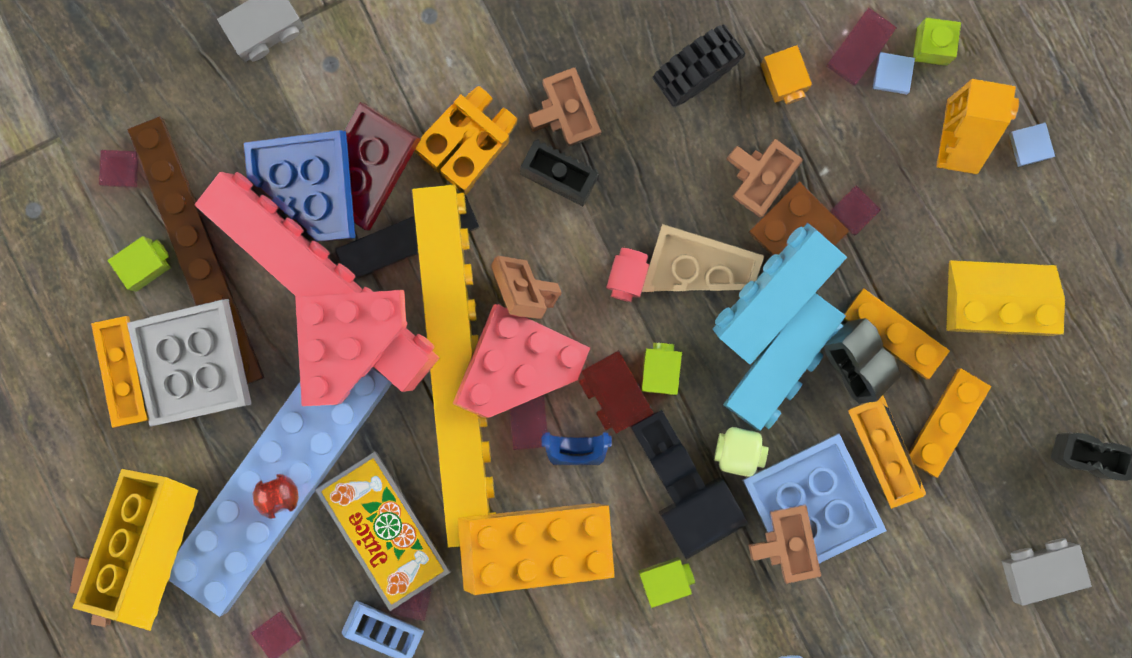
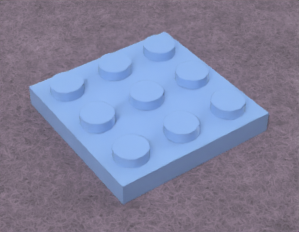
(830, 488)

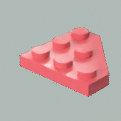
(343, 340)
(517, 364)

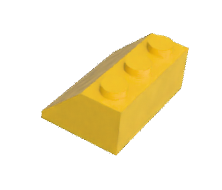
(1005, 298)

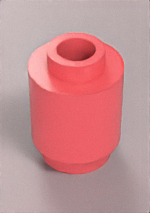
(628, 274)

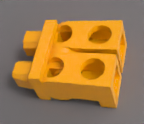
(471, 129)

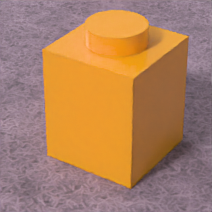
(786, 75)

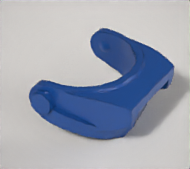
(556, 444)

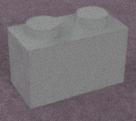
(259, 26)
(1046, 572)

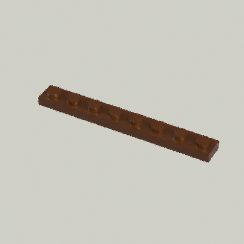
(187, 228)

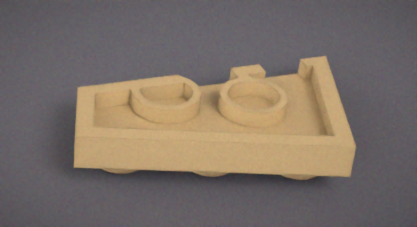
(698, 263)

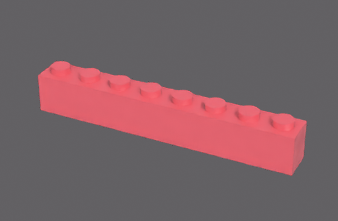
(303, 265)

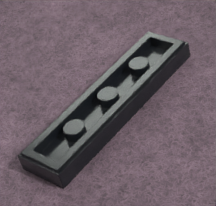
(390, 245)

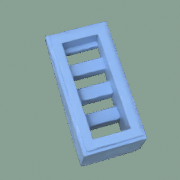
(353, 620)

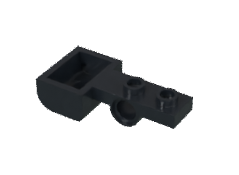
(699, 511)

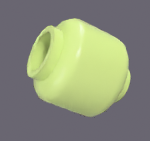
(740, 452)

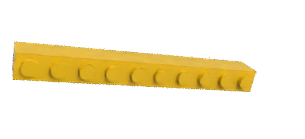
(449, 330)

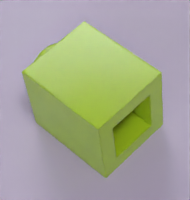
(937, 41)
(140, 263)
(661, 369)
(667, 581)

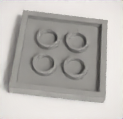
(189, 363)

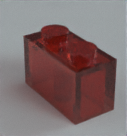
(615, 392)

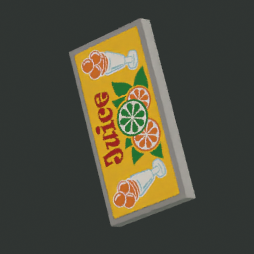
(383, 531)

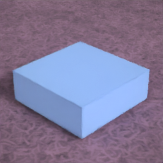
(893, 73)
(1031, 144)

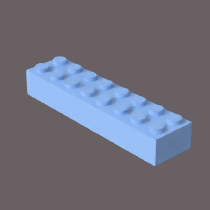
(232, 534)

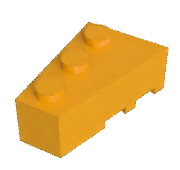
(974, 124)

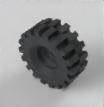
(698, 65)

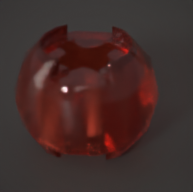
(275, 496)

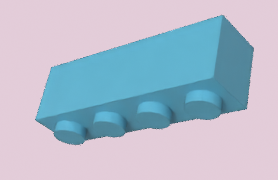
(778, 292)
(784, 362)

